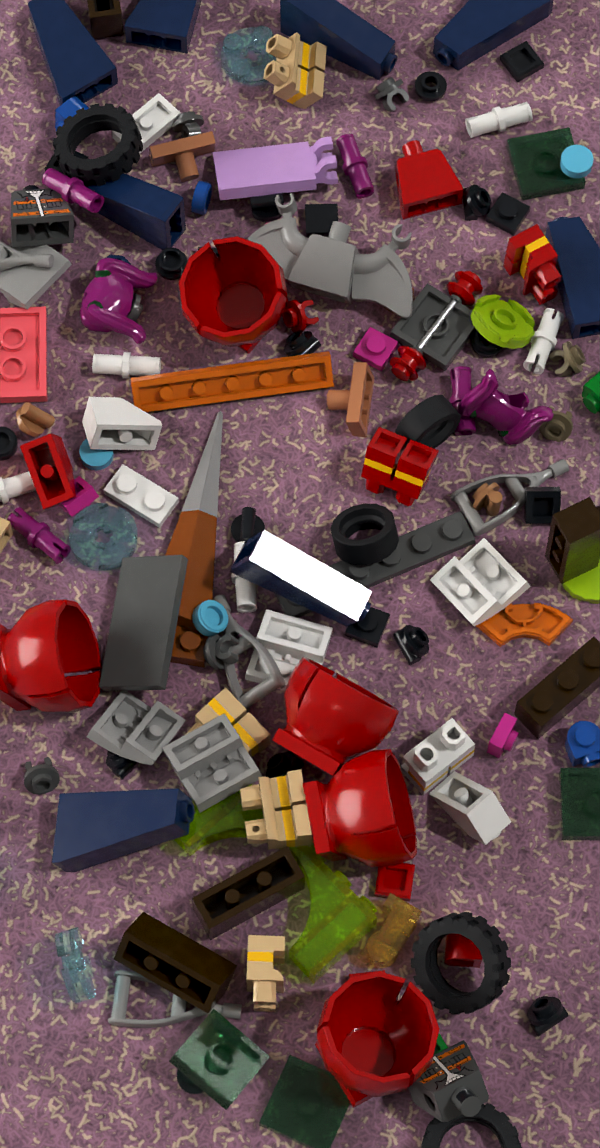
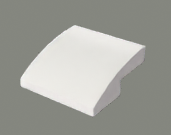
(480, 583)
(287, 642)

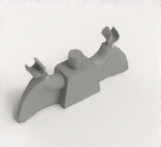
(335, 267)

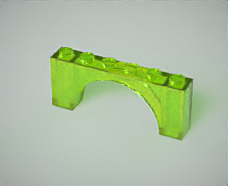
(336, 914)

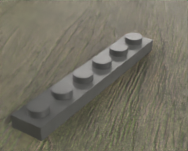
(412, 551)

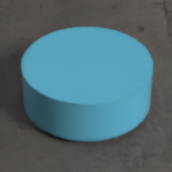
(576, 161)
(95, 458)
(210, 618)

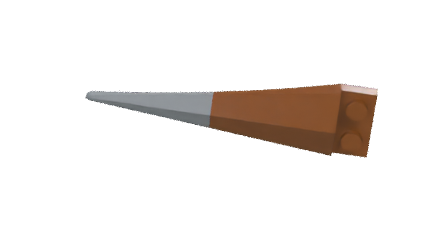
(196, 541)

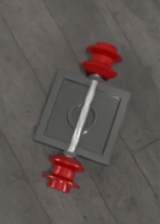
(436, 328)

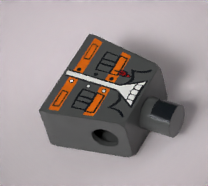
(40, 218)
(451, 1085)

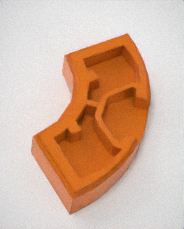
(527, 621)

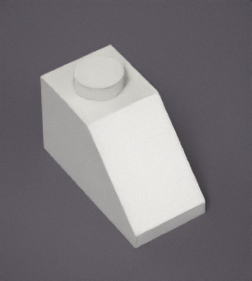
(119, 425)
(471, 807)

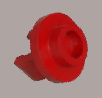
(295, 316)

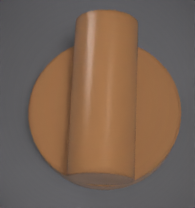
(33, 420)
(489, 498)

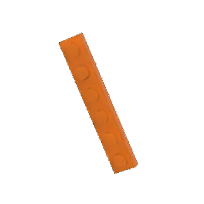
(232, 382)

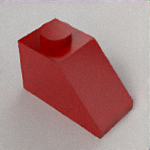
(50, 469)

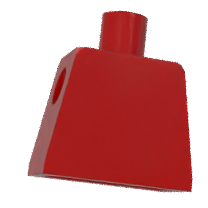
(425, 181)

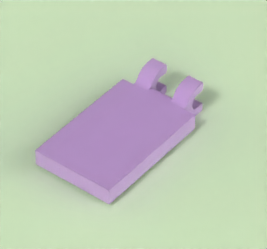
(274, 169)

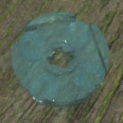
(237, 47)
(85, 533)
(77, 969)

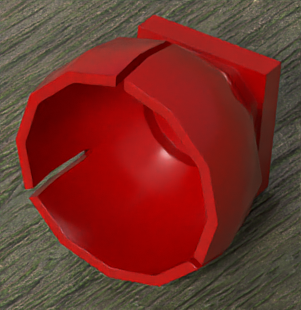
(233, 295)
(40, 649)
(331, 717)
(363, 812)
(375, 1039)

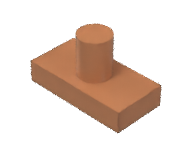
(183, 153)
(356, 400)

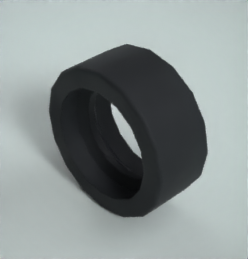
(430, 422)
(370, 549)

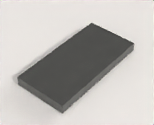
(143, 623)

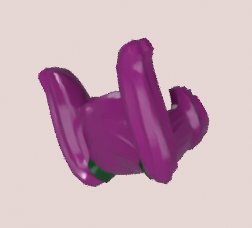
(110, 298)
(503, 410)

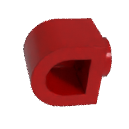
(461, 952)

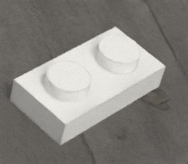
(152, 120)
(141, 495)

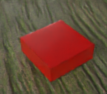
(395, 880)

